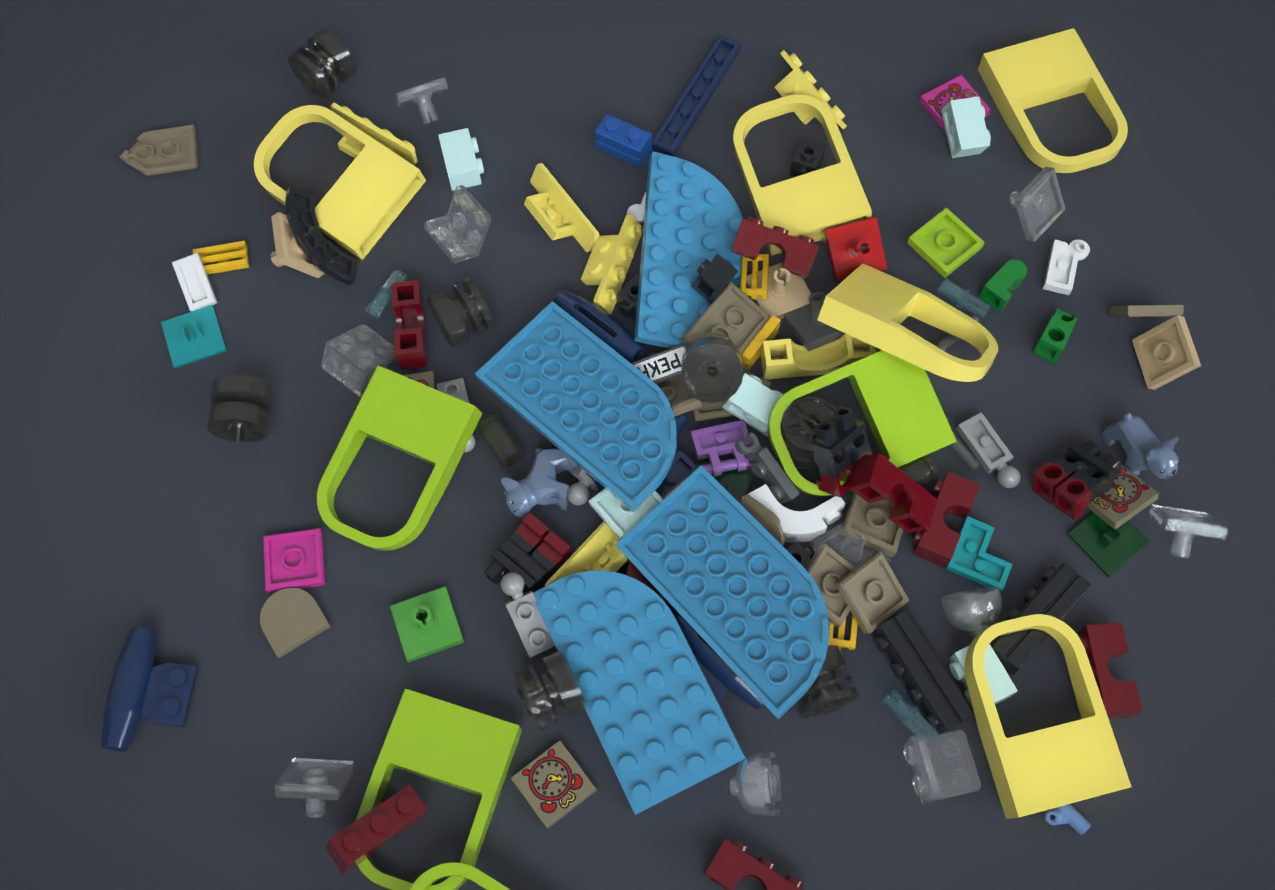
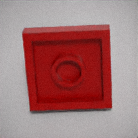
(855, 245)

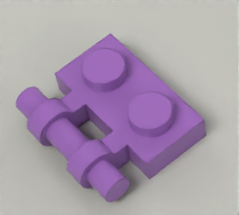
(720, 440)

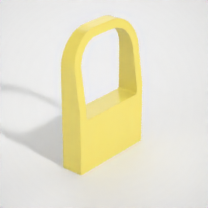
(1047, 72)
(365, 195)
(812, 200)
(875, 304)
(1052, 763)

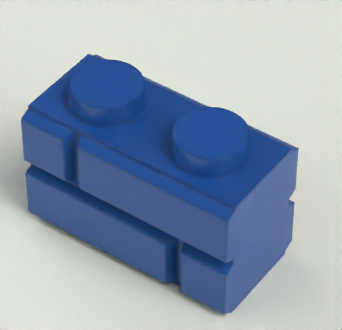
(623, 140)

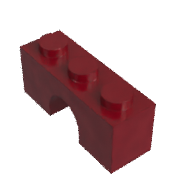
(797, 252)
(410, 320)
(879, 479)
(956, 497)
(1106, 643)
(374, 828)
(734, 864)

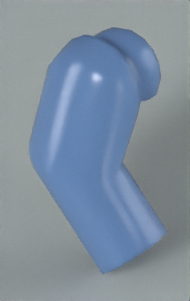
(1067, 815)

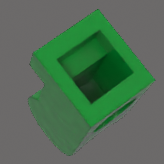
(1008, 278)
(1055, 336)

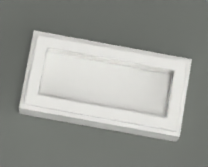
(194, 282)

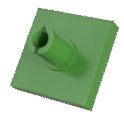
(426, 624)

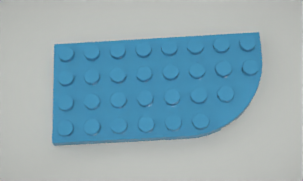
(685, 223)
(587, 403)
(734, 588)
(638, 684)

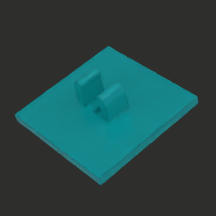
(193, 336)

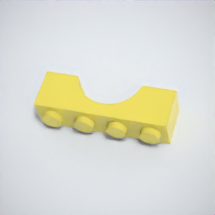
(790, 360)

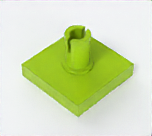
(945, 242)

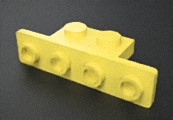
(802, 83)
(383, 136)
(557, 211)
(611, 261)
(595, 554)

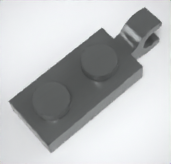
(767, 469)

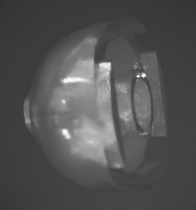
(973, 609)
(757, 784)

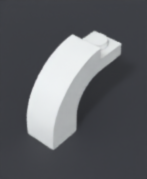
(800, 525)

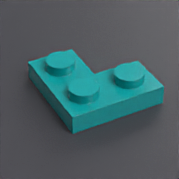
(972, 561)

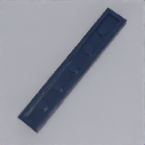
(695, 96)

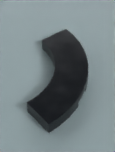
(305, 229)

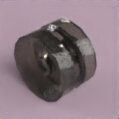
(714, 384)

